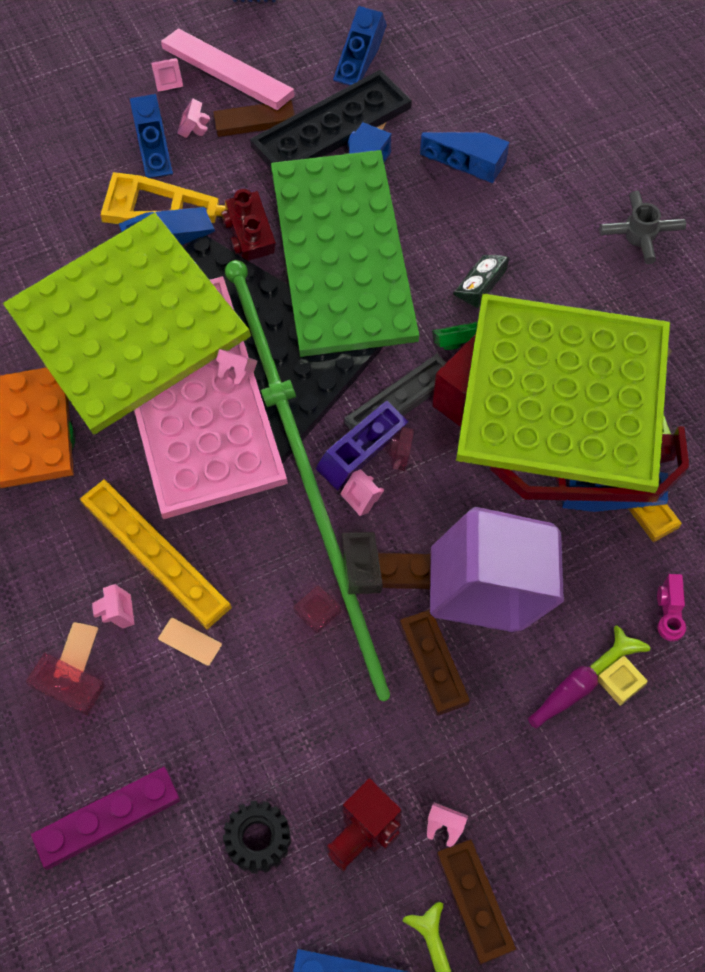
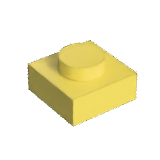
(622, 680)

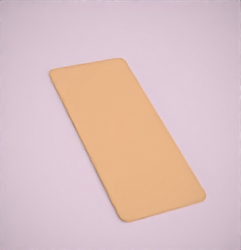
(190, 641)
(79, 645)

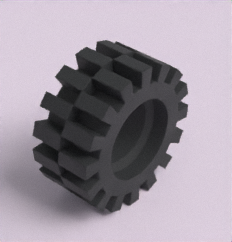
(265, 858)

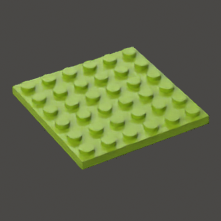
(125, 322)
(566, 393)

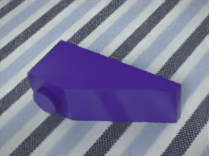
(360, 445)

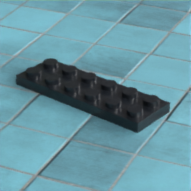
(332, 120)

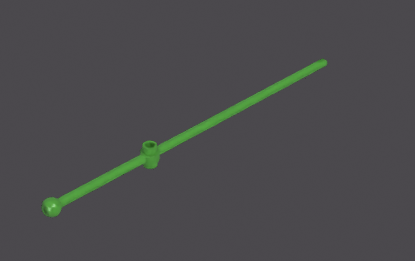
(278, 395)

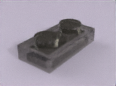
(361, 563)

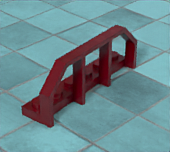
(671, 446)

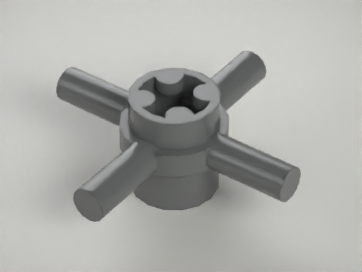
(643, 226)

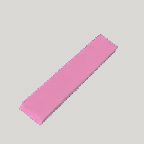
(228, 69)

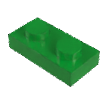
(452, 337)

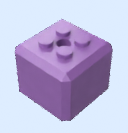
(496, 570)

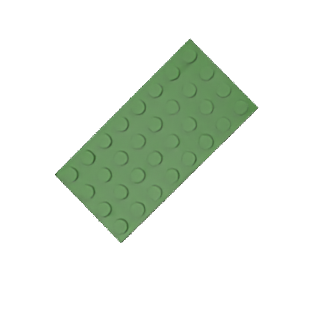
(343, 254)

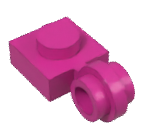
(671, 597)

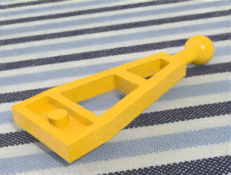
(125, 188)

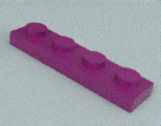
(105, 818)

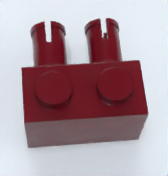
(249, 225)
(371, 823)

